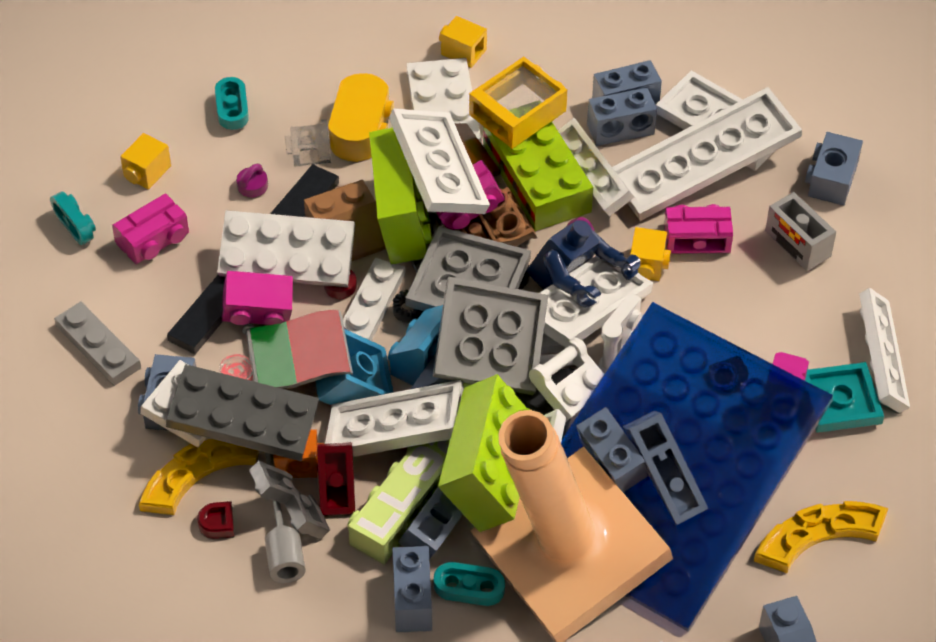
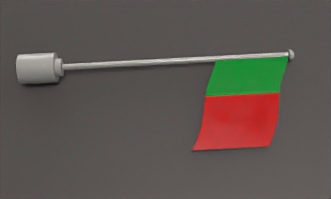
(286, 358)

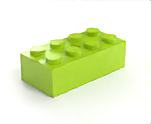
(398, 200)
(474, 468)

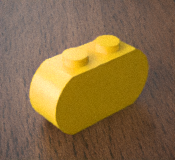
(359, 108)

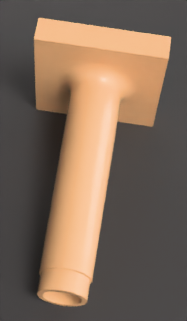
(573, 532)

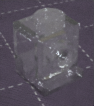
(309, 144)

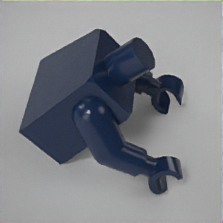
(569, 251)

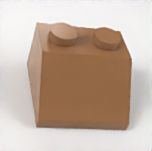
(354, 204)

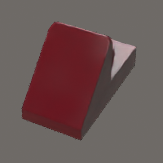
(336, 478)

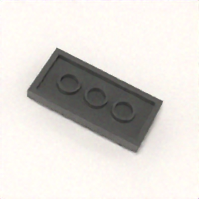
(242, 412)

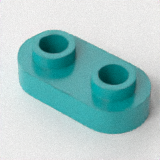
(231, 103)
(69, 214)
(470, 582)

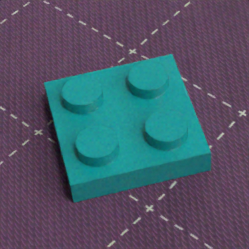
(853, 394)

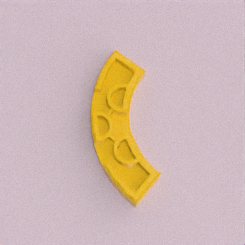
(186, 468)
(816, 525)

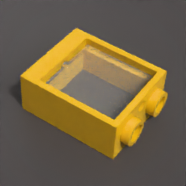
(518, 102)

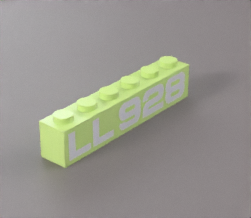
(397, 500)

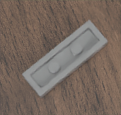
(97, 343)

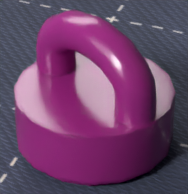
(252, 181)

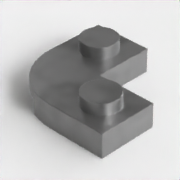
(304, 511)

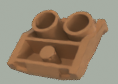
(503, 224)

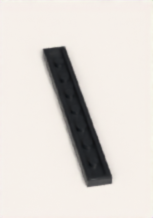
(206, 312)

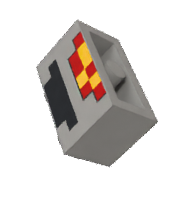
(800, 231)

